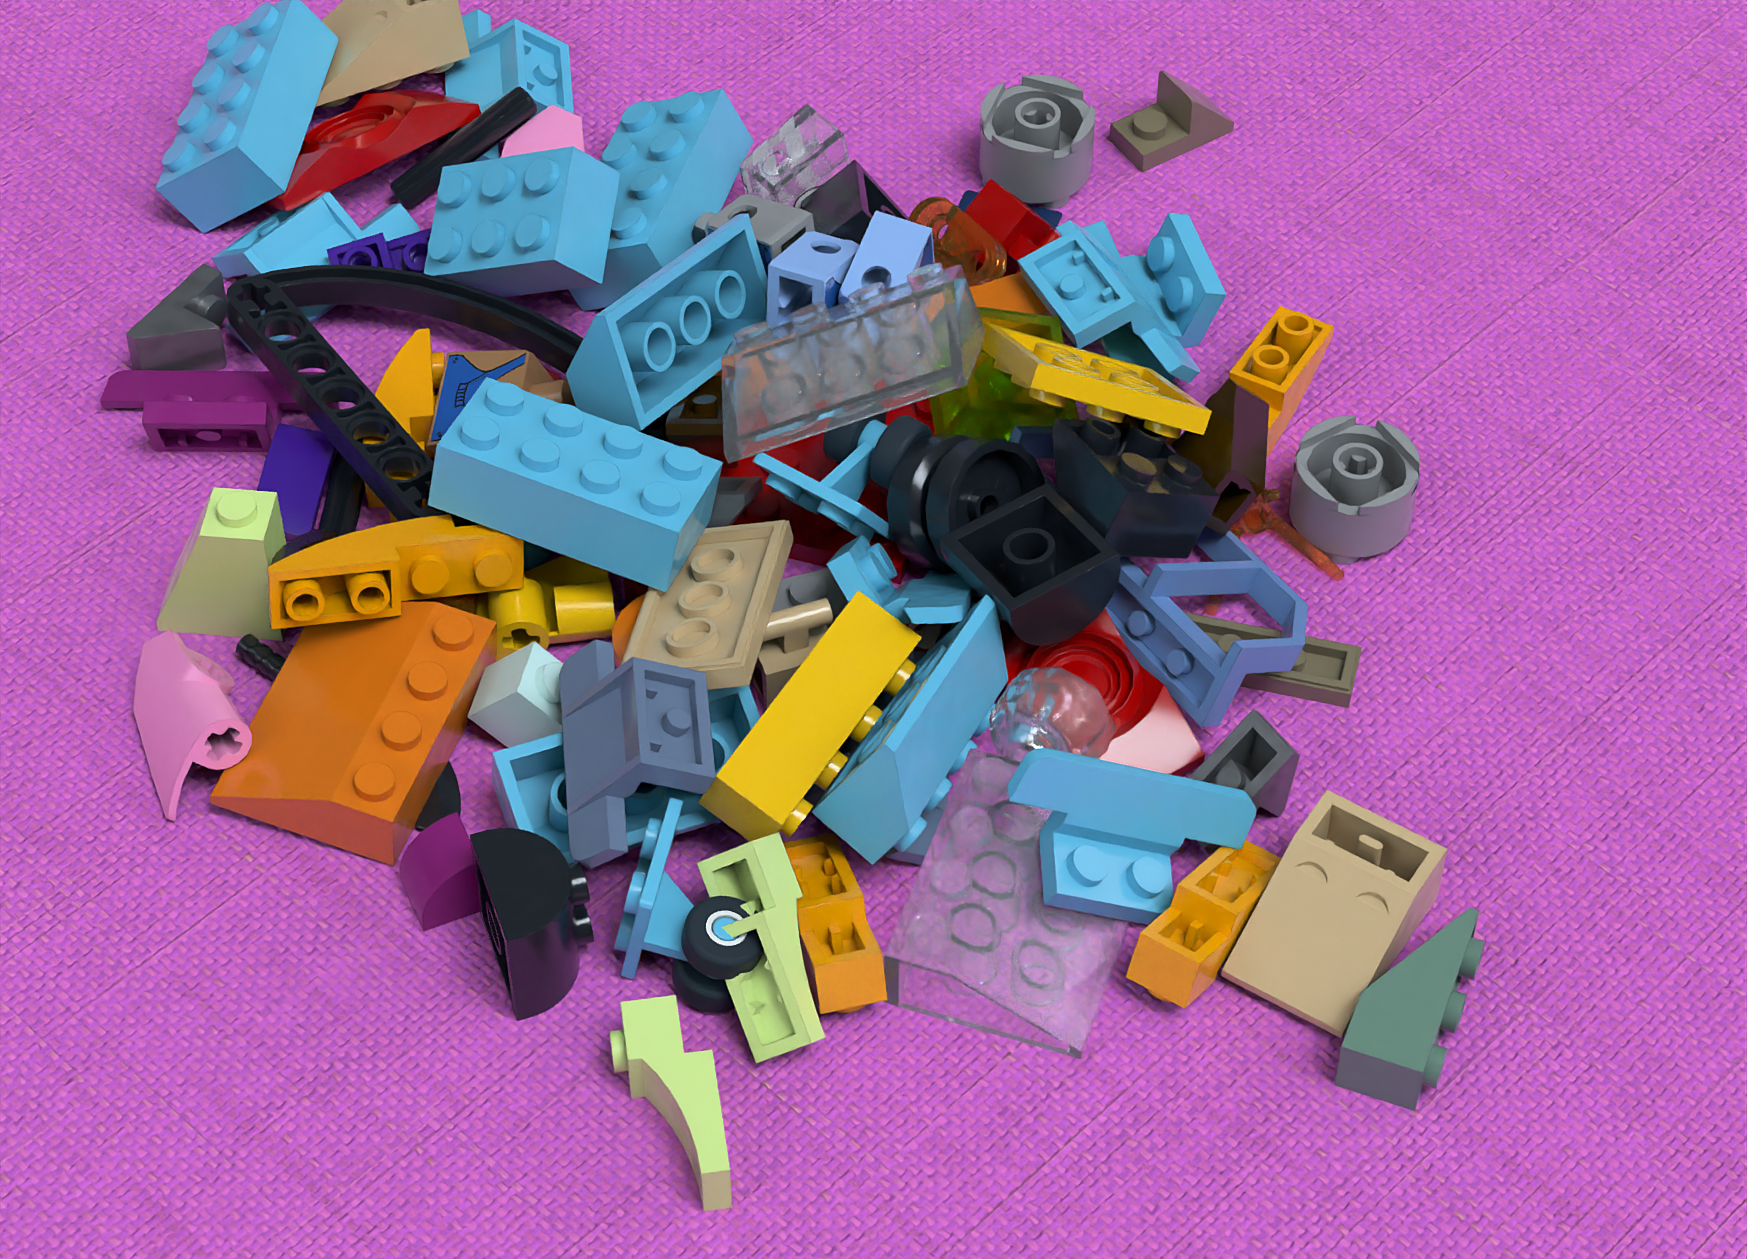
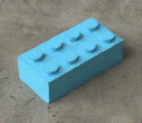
(247, 114)
(673, 167)
(574, 483)

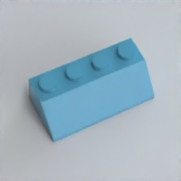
(670, 329)
(919, 739)
(533, 781)

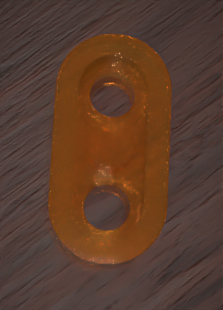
(963, 242)

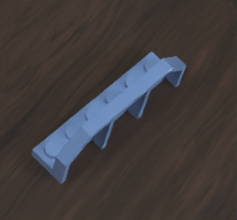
(1168, 641)

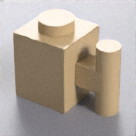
(786, 644)

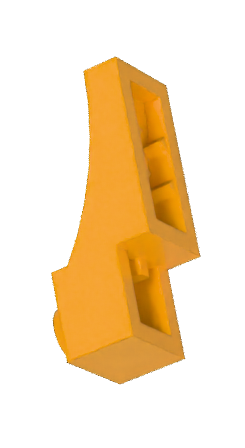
(1208, 913)
(834, 935)

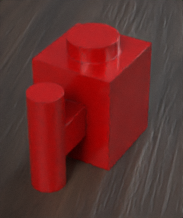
(1011, 223)

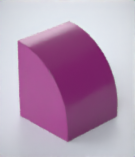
(440, 874)

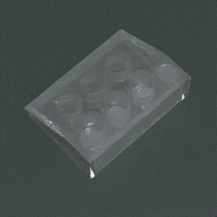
(848, 360)
(977, 928)

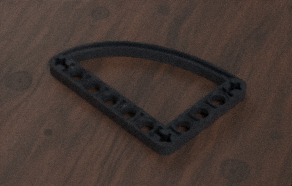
(288, 289)

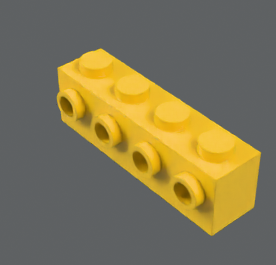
(811, 719)

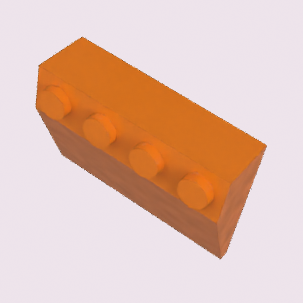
(362, 727)

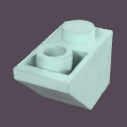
(520, 697)

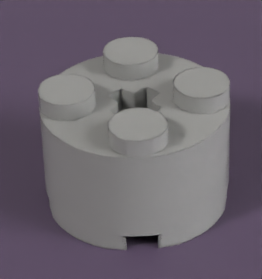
(1037, 139)
(1353, 488)

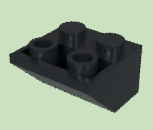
(1131, 486)

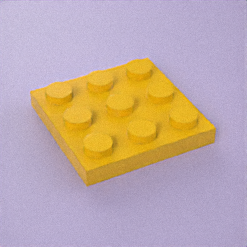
(1100, 382)

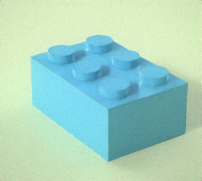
(524, 222)

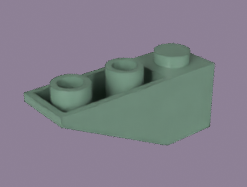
(1401, 1017)

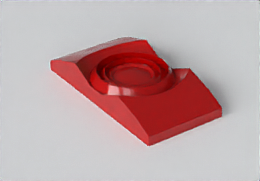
(369, 136)
(1146, 718)

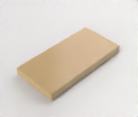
(716, 604)

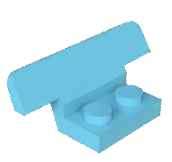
(509, 59)
(301, 240)
(1174, 281)
(1095, 297)
(930, 600)
(1118, 827)

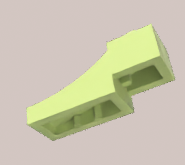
(776, 994)
(678, 1086)

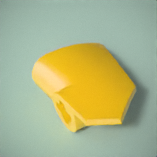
(558, 605)

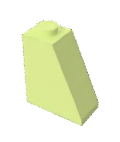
(223, 568)

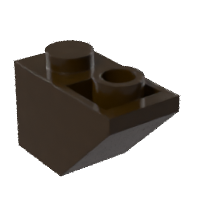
(1230, 451)

